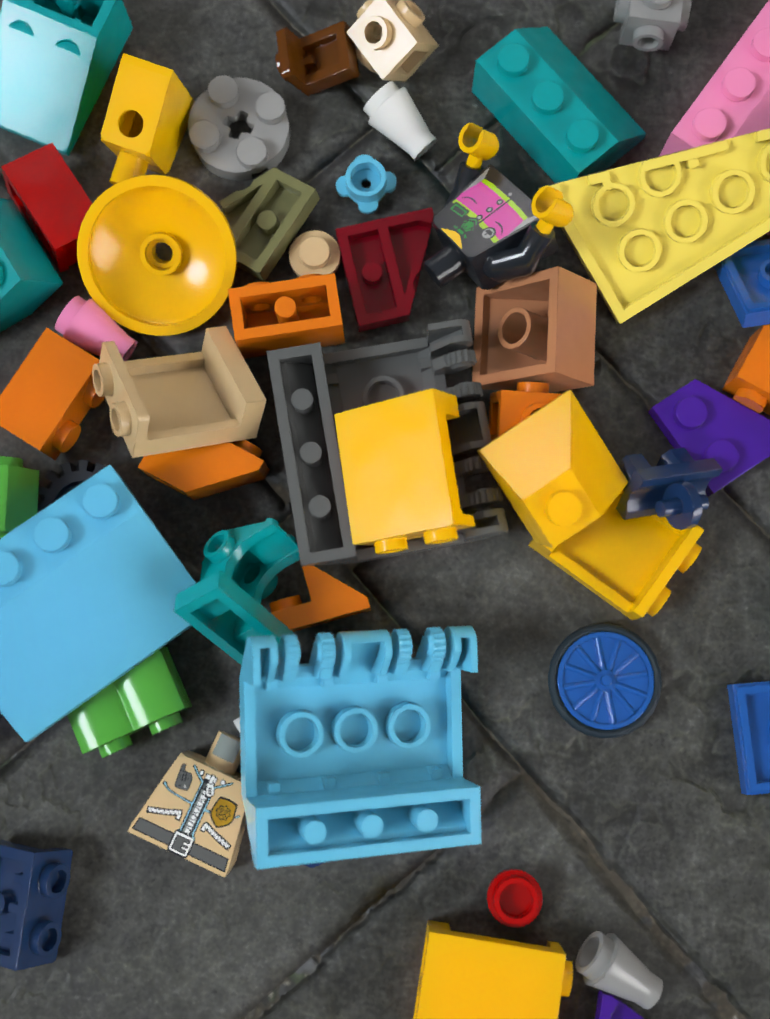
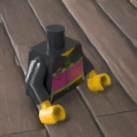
(490, 223)

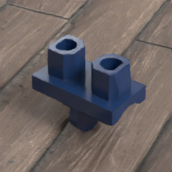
(669, 489)

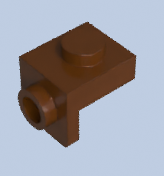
(317, 59)

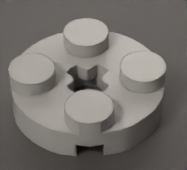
(235, 100)

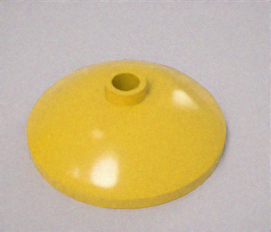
(122, 264)

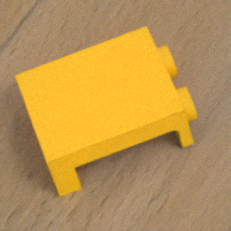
(401, 471)
(626, 559)
(489, 977)

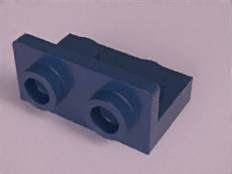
(31, 903)

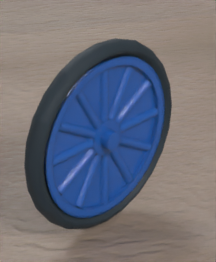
(604, 680)

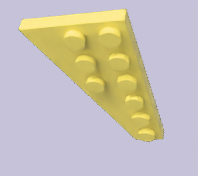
(668, 218)

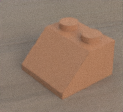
(536, 332)

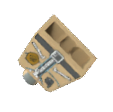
(198, 807)

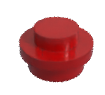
(514, 898)

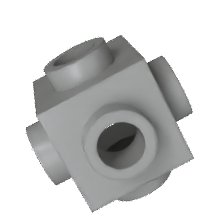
(651, 23)

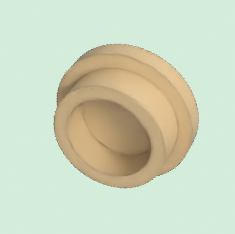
(314, 253)

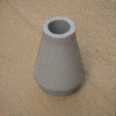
(617, 970)

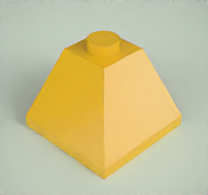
(555, 470)

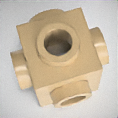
(391, 38)

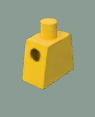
(145, 118)

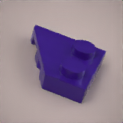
(715, 428)

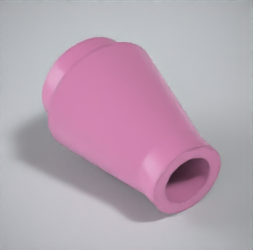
(89, 326)

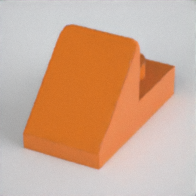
(329, 602)

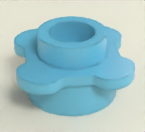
(366, 169)

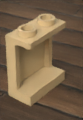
(181, 397)

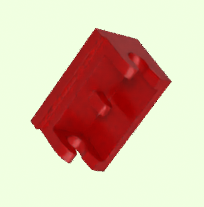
(49, 201)

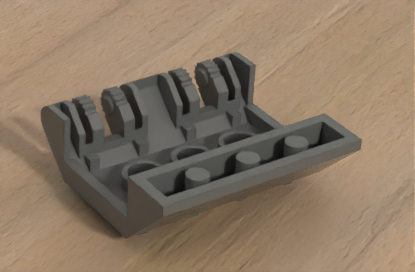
(317, 385)

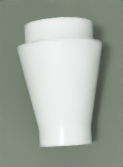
(399, 120)

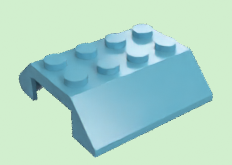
(355, 746)

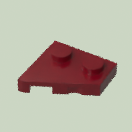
(384, 265)

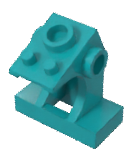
(233, 581)

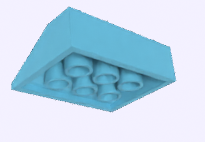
(82, 601)

